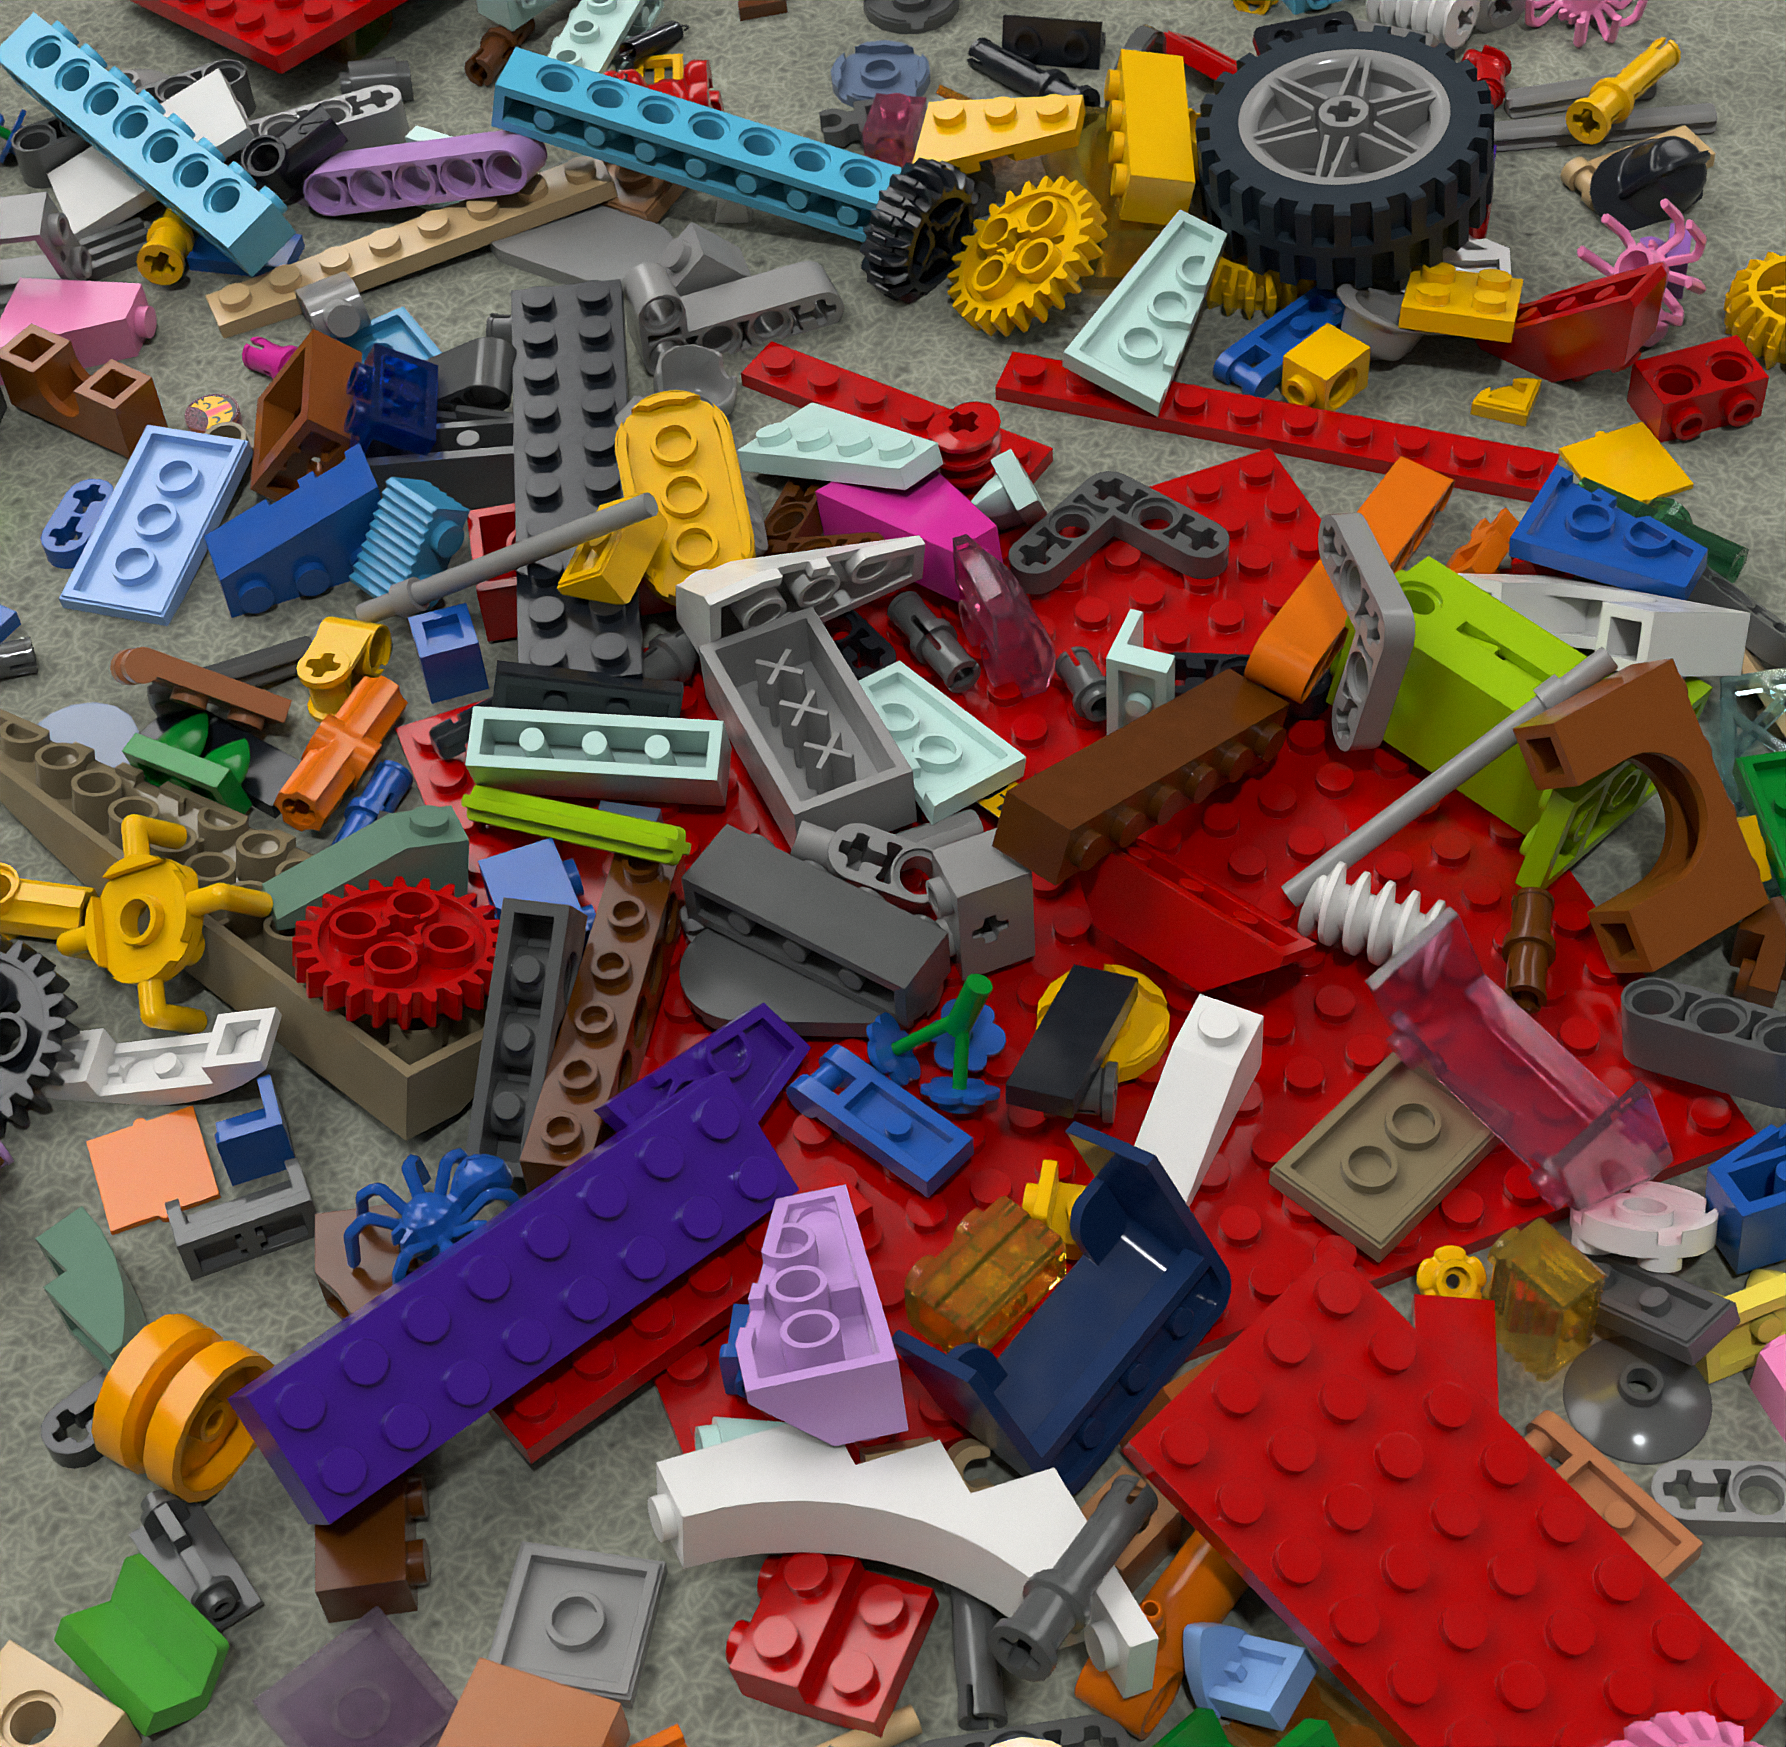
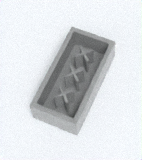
(806, 728)

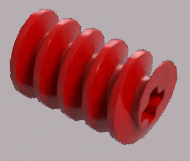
(967, 442)

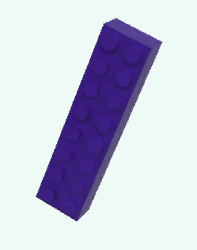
(511, 1299)

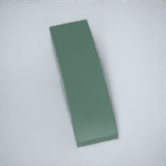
(91, 1287)

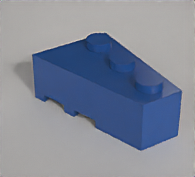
(298, 541)

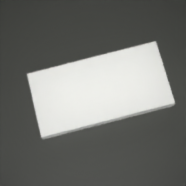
(101, 195)

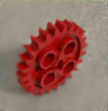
(397, 952)

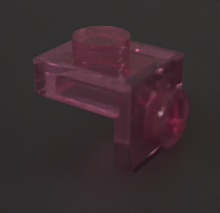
(894, 128)

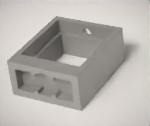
(38, 219)

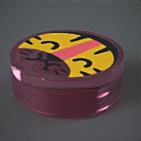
(210, 411)

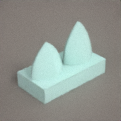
(1010, 495)

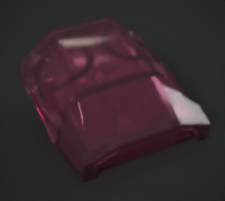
(1001, 621)

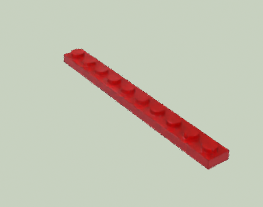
(1285, 428)

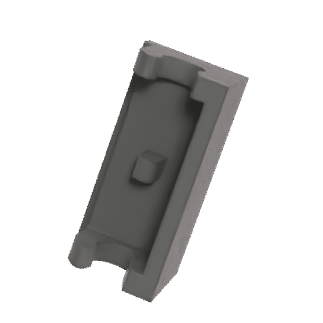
(245, 1225)

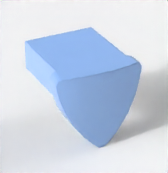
(1245, 1674)

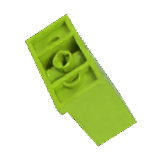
(1466, 675)

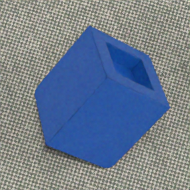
(448, 653)
(255, 1141)

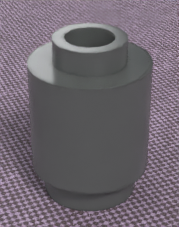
(375, 72)

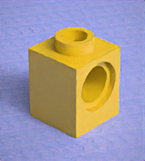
(1325, 369)

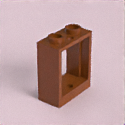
(303, 416)

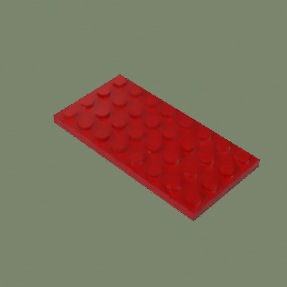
(1426, 1537)

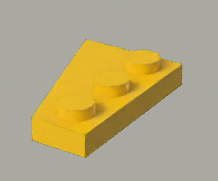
(1001, 126)

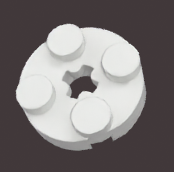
(1650, 1223)

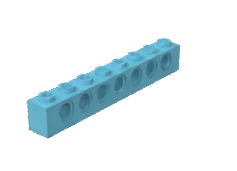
(689, 144)
(147, 145)

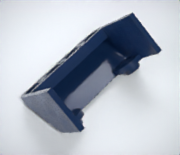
(1103, 1334)

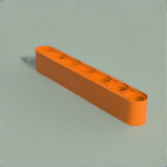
(1311, 624)

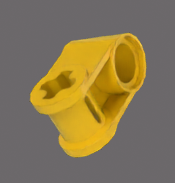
(339, 660)

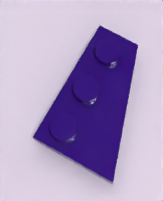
(752, 1049)

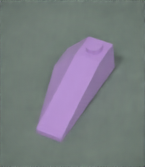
(817, 1327)

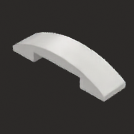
(170, 1067)

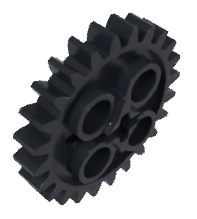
(34, 1011)

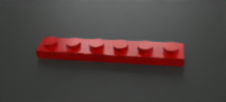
(805, 379)
(648, 1336)

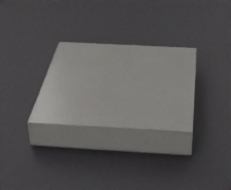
(580, 1618)

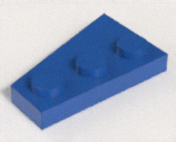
(1600, 542)

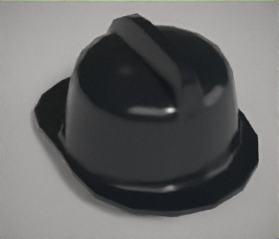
(1642, 175)

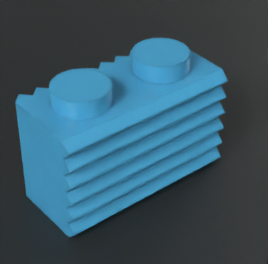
(409, 537)

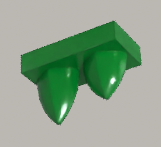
(178, 760)

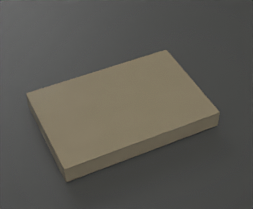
(1384, 1157)

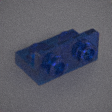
(393, 401)

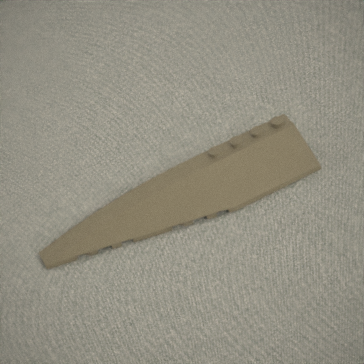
(77, 813)

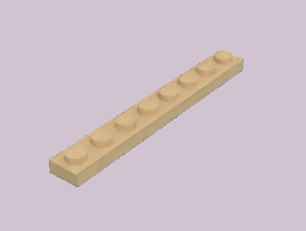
(415, 243)

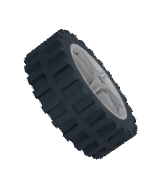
(1346, 156)

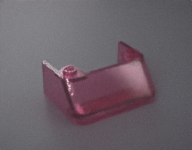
(1514, 1073)

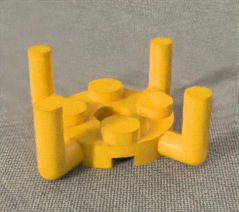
(175, 923)

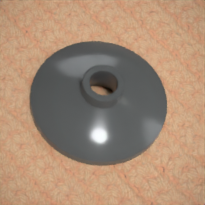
(1634, 1424)

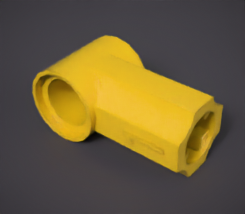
(40, 906)

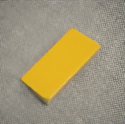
(614, 563)

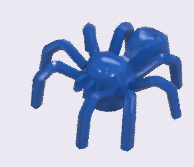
(431, 1219)

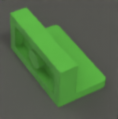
(146, 1649)

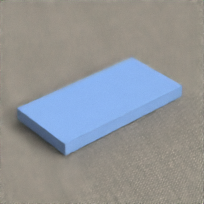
(156, 525)

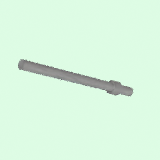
(415, 595)
(1450, 775)

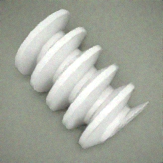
(1446, 19)
(1362, 916)

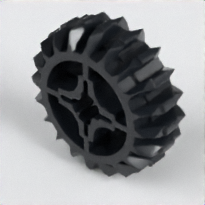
(918, 229)

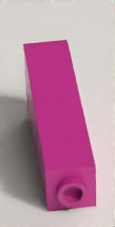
(925, 509)

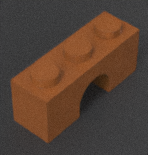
(52, 384)

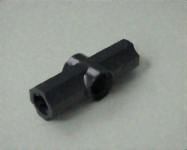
(292, 152)

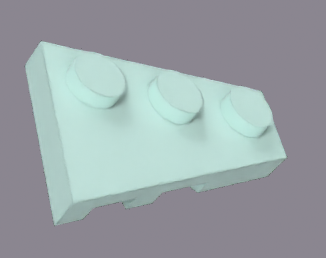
(946, 747)

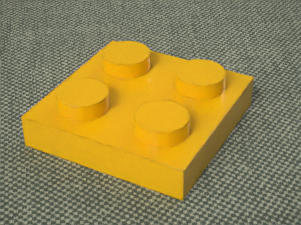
(1461, 302)

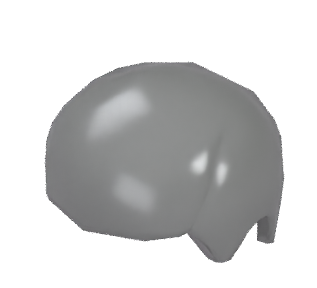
(698, 372)

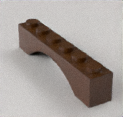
(372, 1549)

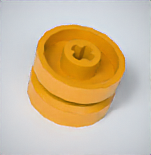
(169, 1407)

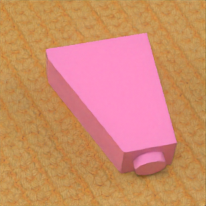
(96, 316)

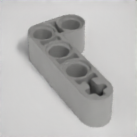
(364, 116)
(727, 315)

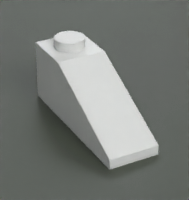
(1201, 1090)

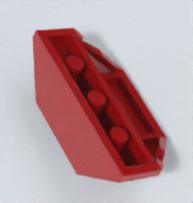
(1586, 326)
(1184, 920)

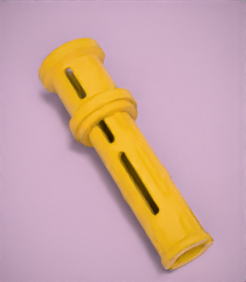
(1613, 97)
(166, 248)

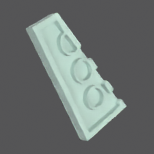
(1148, 318)
(840, 448)

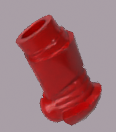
(1492, 67)

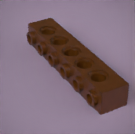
(607, 1013)

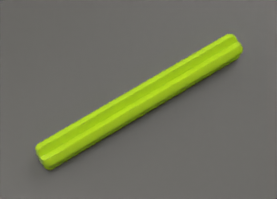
(577, 825)

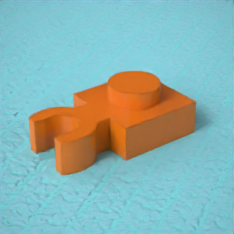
(1486, 547)

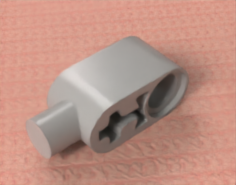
(333, 306)
(831, 848)

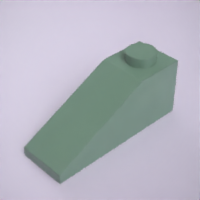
(404, 844)

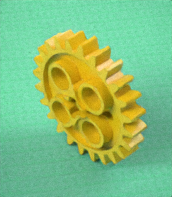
(1027, 256)

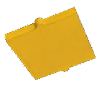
(1628, 462)

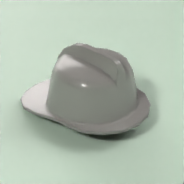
(1374, 320)

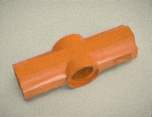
(340, 753)

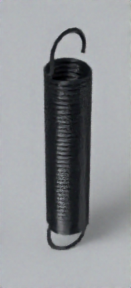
(651, 41)

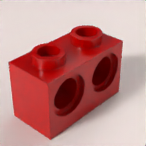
(1697, 389)

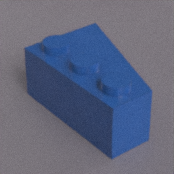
(1751, 1200)

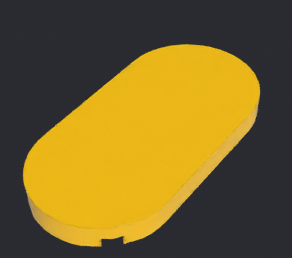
(690, 465)

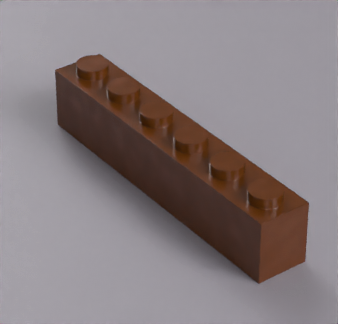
(1139, 776)

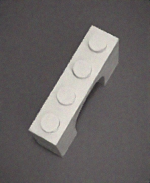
(1627, 622)

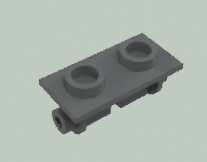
(194, 1558)

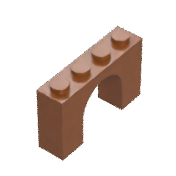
(1705, 867)

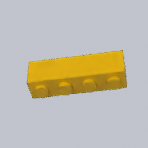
(1149, 136)

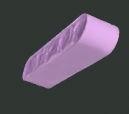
(394, 175)

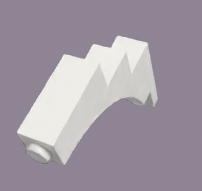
(902, 1509)

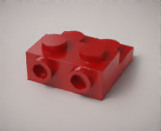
(830, 1639)

